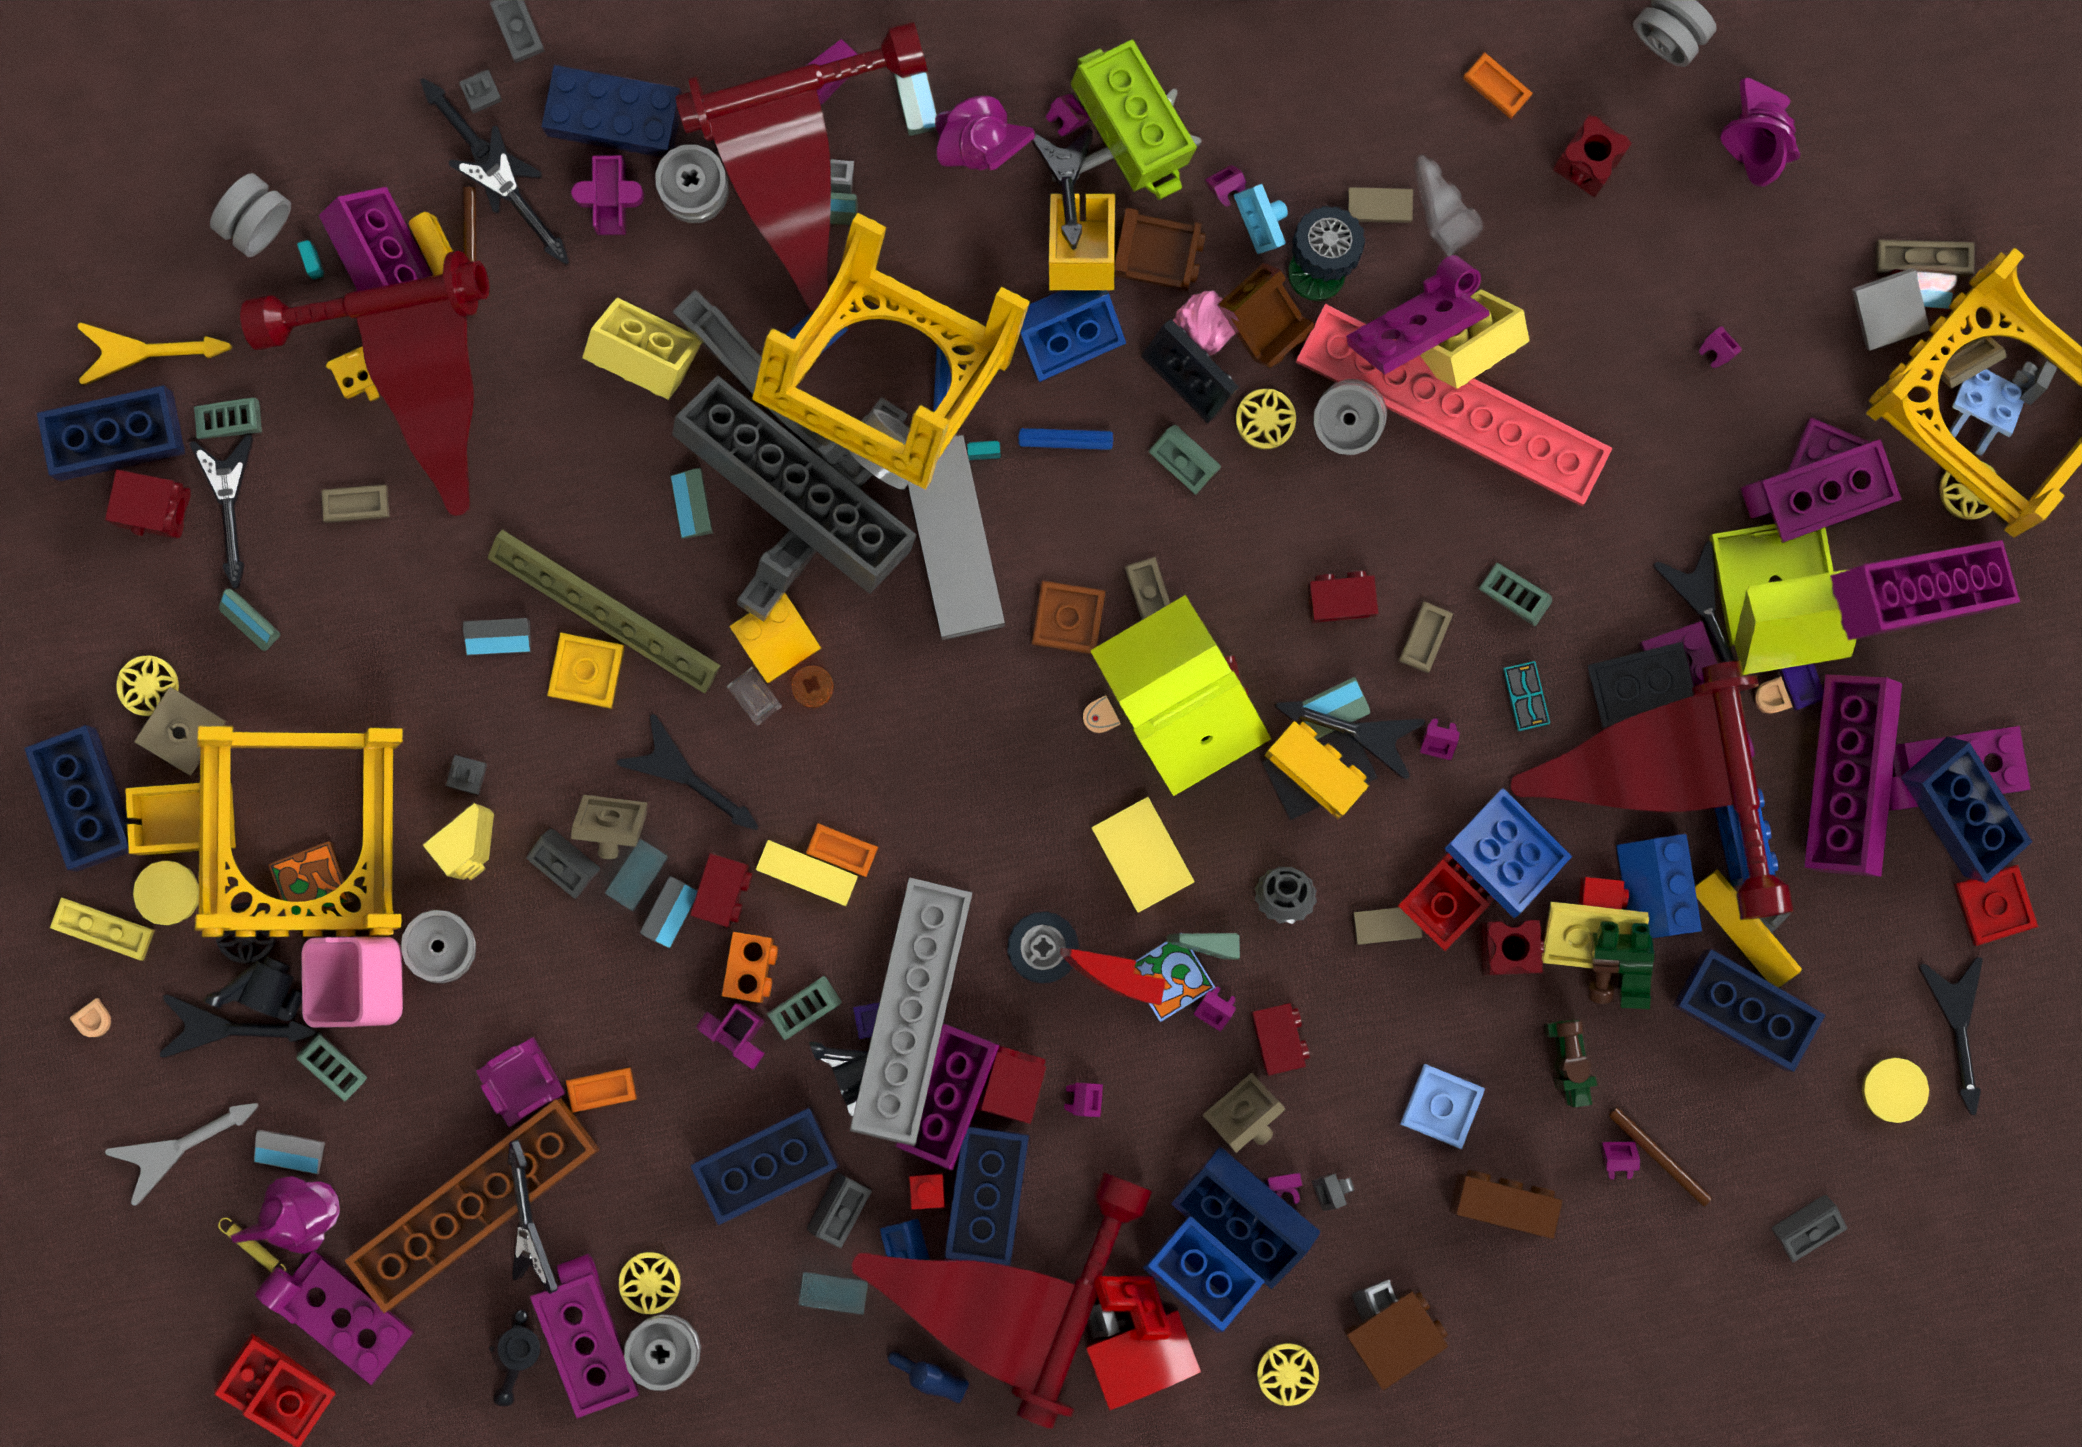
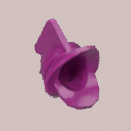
(1763, 133)
(978, 135)
(294, 1215)

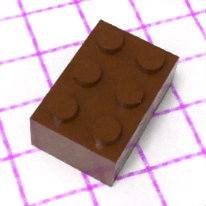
(1506, 1203)

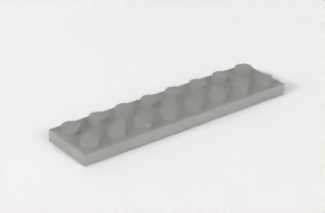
(911, 1012)

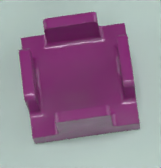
(520, 1082)

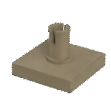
(173, 730)
(609, 823)
(1245, 1114)

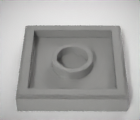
(1890, 309)

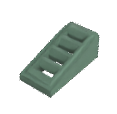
(253, 418)
(1522, 584)
(1218, 945)
(827, 993)
(313, 1066)

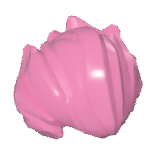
(1205, 321)

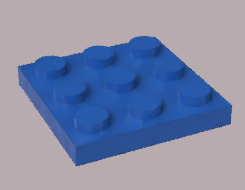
(1508, 853)

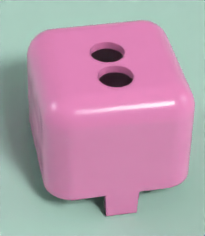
(351, 981)

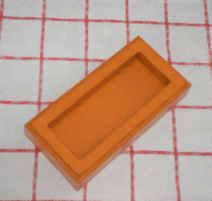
(1497, 85)
(842, 850)
(601, 1089)

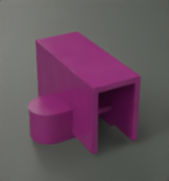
(608, 195)
(735, 1033)

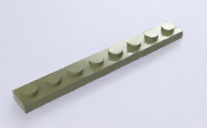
(603, 611)

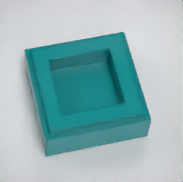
(311, 259)
(983, 450)

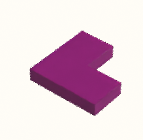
(1822, 441)

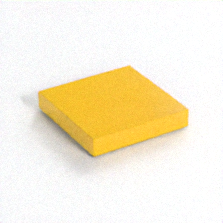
(586, 670)

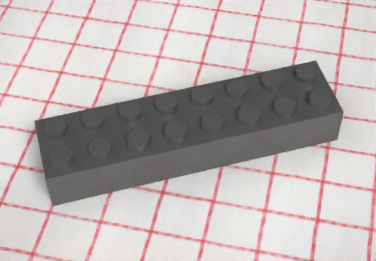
(793, 484)

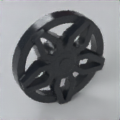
(246, 941)

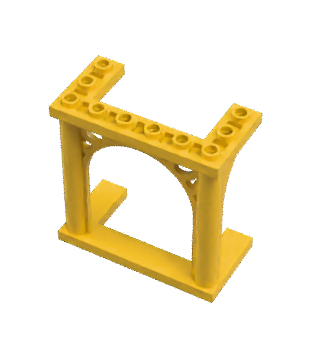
(1999, 292)
(789, 359)
(377, 844)

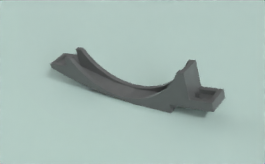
(743, 362)
(789, 557)

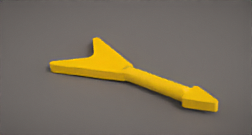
(122, 352)

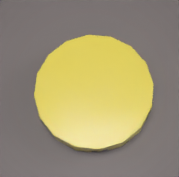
(166, 893)
(1895, 1090)

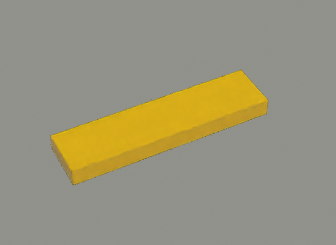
(1749, 935)

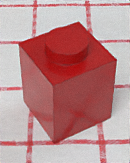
(1603, 893)
(927, 1191)

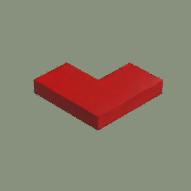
(1139, 1297)

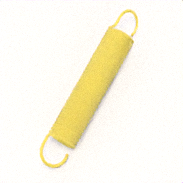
(254, 1248)

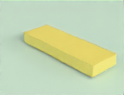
(807, 873)
(102, 929)

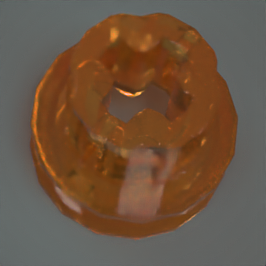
(815, 698)

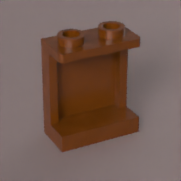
(1158, 251)
(1265, 316)
(1398, 1339)

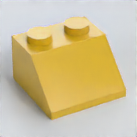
(778, 641)

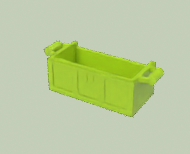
(1134, 117)

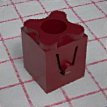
(1577, 167)
(147, 504)
(1493, 959)
(1012, 1085)

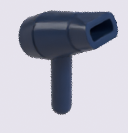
(931, 1378)

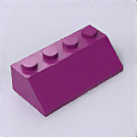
(373, 239)
(952, 1095)

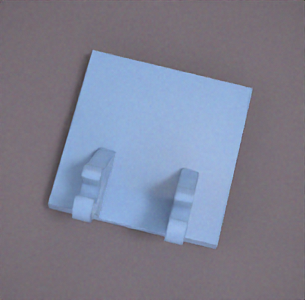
(1991, 401)

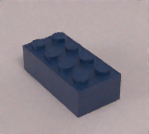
(611, 111)
(110, 433)
(80, 797)
(1966, 809)
(1748, 1010)
(764, 1165)
(987, 1195)
(1246, 1217)

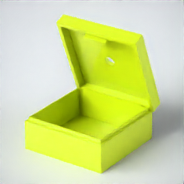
(1785, 619)
(1178, 693)

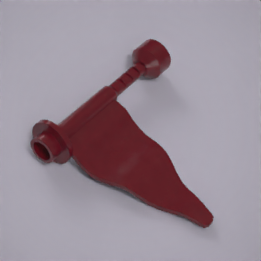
(780, 151)
(413, 355)
(1676, 761)
(1008, 1317)

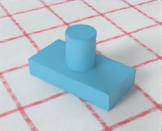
(1261, 218)

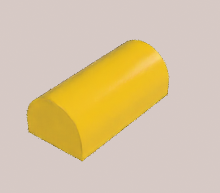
(430, 240)

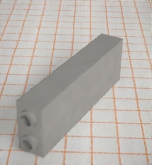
(956, 547)

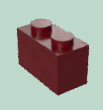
(1342, 598)
(721, 891)
(1279, 1038)

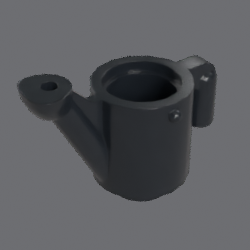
(262, 989)
(847, 1068)
(513, 1353)

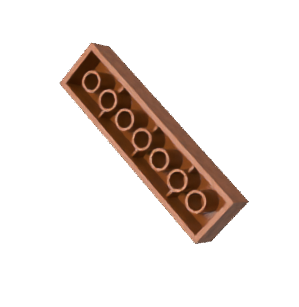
(469, 1207)

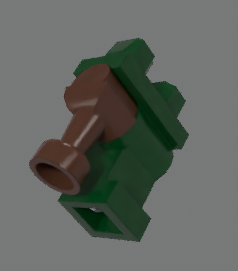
(1624, 954)
(1571, 1062)

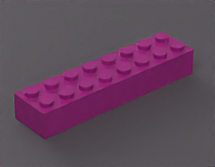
(1924, 589)

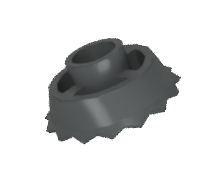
(1285, 894)

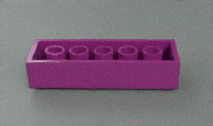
(1853, 775)

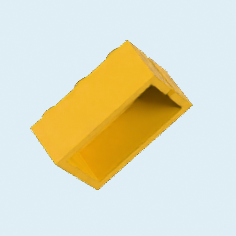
(1093, 260)
(1317, 769)
(167, 818)

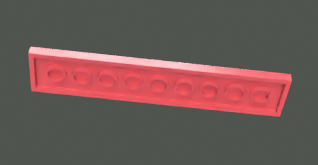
(1469, 416)

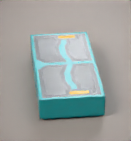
(1526, 696)

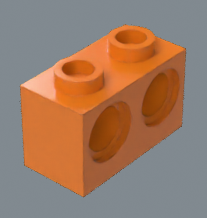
(740, 965)

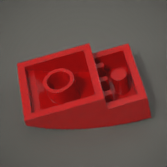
(1446, 901)
(1116, 975)
(1137, 1367)
(274, 1391)

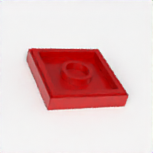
(1996, 907)

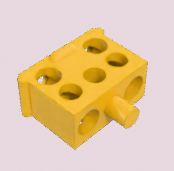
(352, 367)

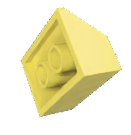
(1480, 345)
(641, 348)
(464, 843)

